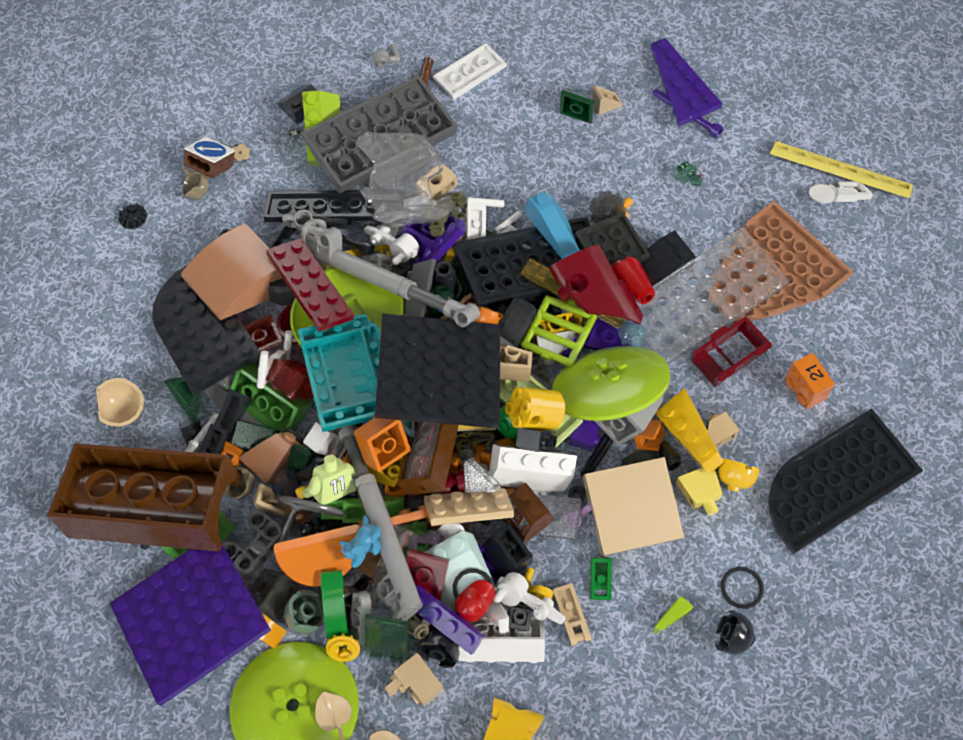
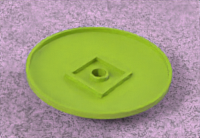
(359, 296)
(612, 382)
(285, 674)

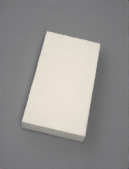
(469, 71)

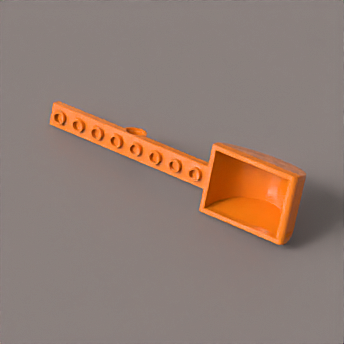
(309, 555)

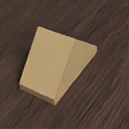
(605, 100)
(266, 501)

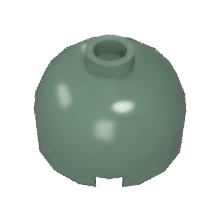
(304, 612)

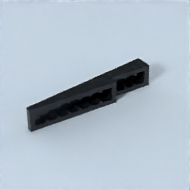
(225, 424)

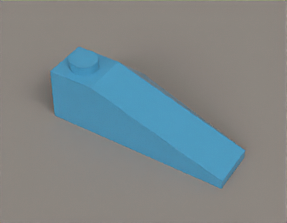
(552, 223)

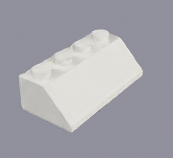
(539, 470)
(508, 646)

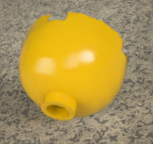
(737, 475)

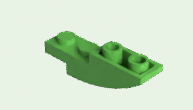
(354, 509)

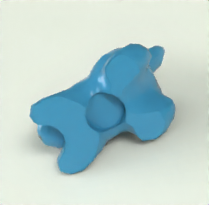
(364, 542)

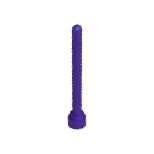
(713, 129)

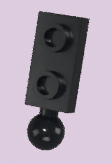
(322, 525)

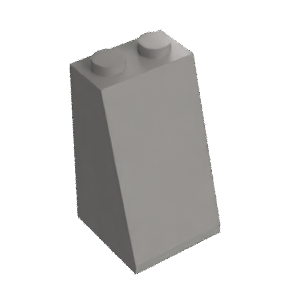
(627, 427)

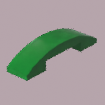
(334, 604)

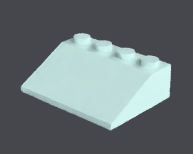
(463, 555)

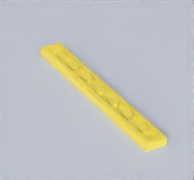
(842, 169)

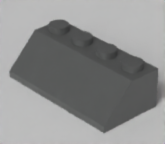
(423, 275)

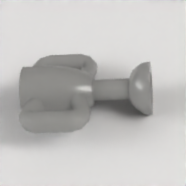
(300, 219)

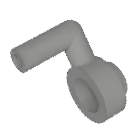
(382, 58)

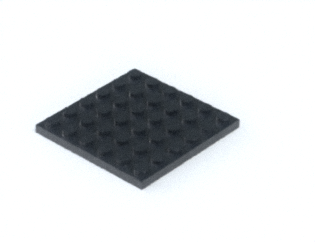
(438, 371)

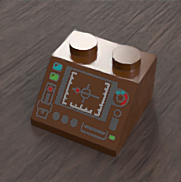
(529, 513)

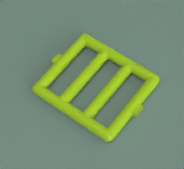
(575, 346)

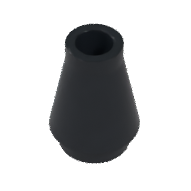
(671, 457)

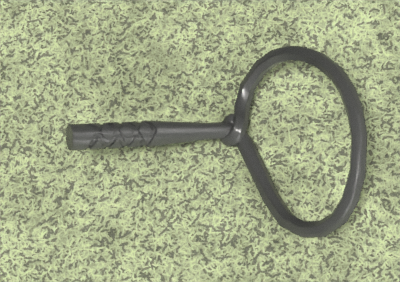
(305, 505)

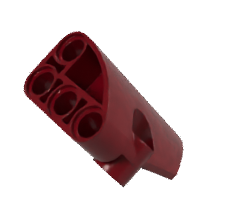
(594, 285)

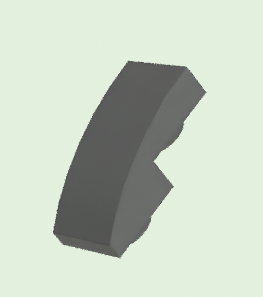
(520, 616)

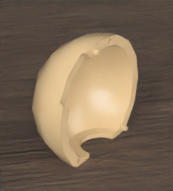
(119, 402)

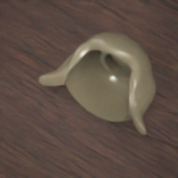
(195, 185)
(247, 485)

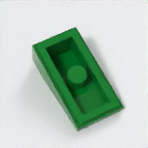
(600, 577)

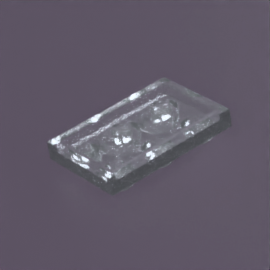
(566, 515)

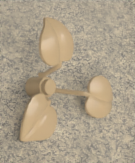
(335, 710)

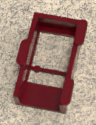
(709, 366)

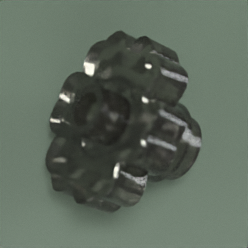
(602, 202)

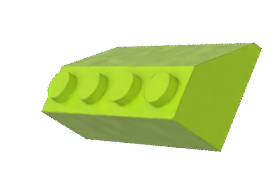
(317, 108)

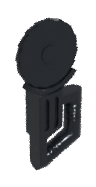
(345, 224)

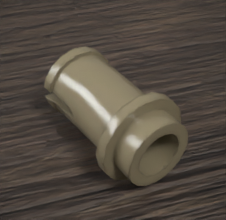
(419, 629)

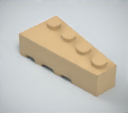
(515, 364)

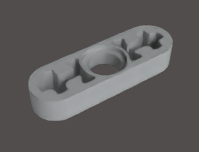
(360, 607)

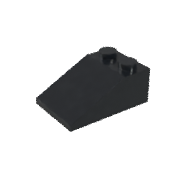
(666, 257)

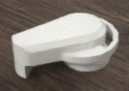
(497, 615)

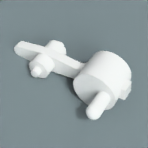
(400, 248)
(514, 589)

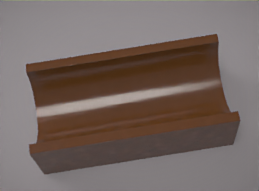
(143, 496)

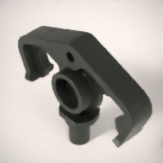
(467, 443)

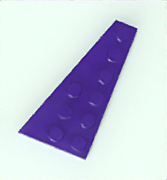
(683, 87)

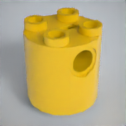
(535, 408)

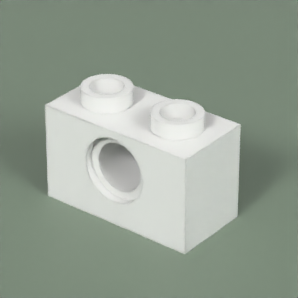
(323, 442)

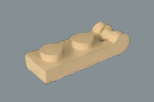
(569, 606)

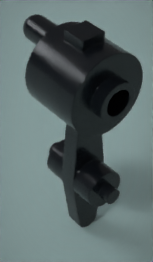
(289, 480)

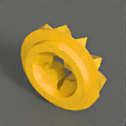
(346, 653)

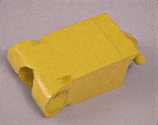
(511, 723)

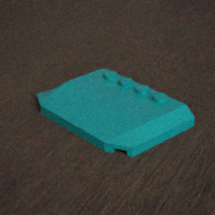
(343, 371)

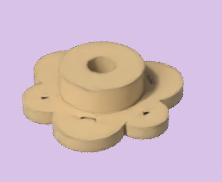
(241, 148)

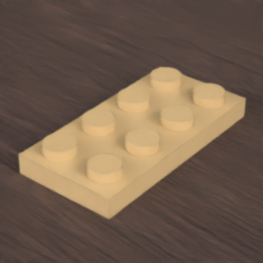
(468, 507)

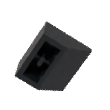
(506, 552)

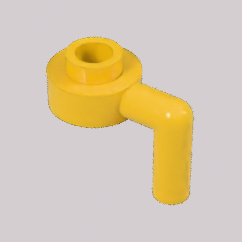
(536, 590)

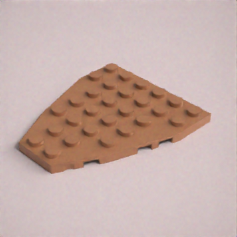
(801, 257)

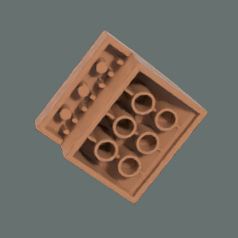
(232, 272)

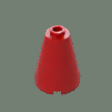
(634, 276)

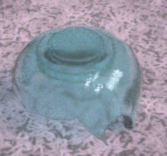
(632, 334)

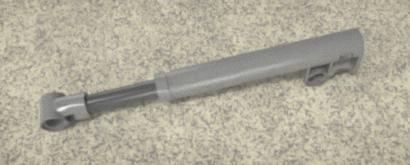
(327, 247)
(398, 585)

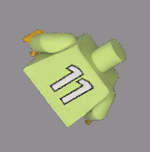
(329, 481)

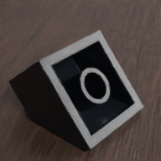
(293, 103)

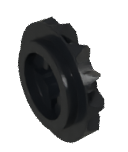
(130, 222)

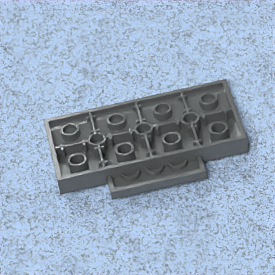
(403, 108)

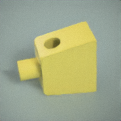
(701, 489)

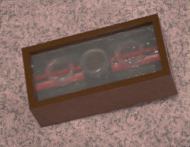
(429, 460)

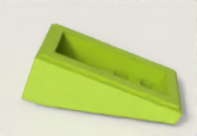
(678, 610)

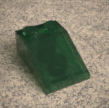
(387, 638)

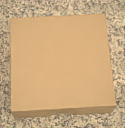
(633, 506)

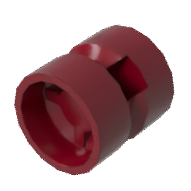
(455, 482)

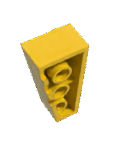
(686, 426)

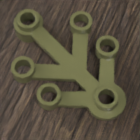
(458, 200)

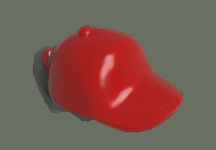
(475, 601)

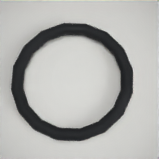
(461, 574)
(742, 606)

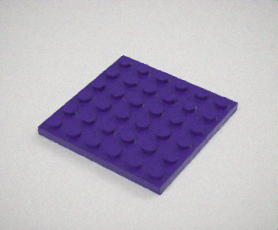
(188, 620)

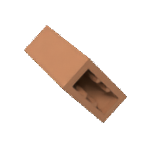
(270, 456)

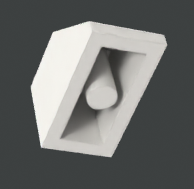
(552, 346)

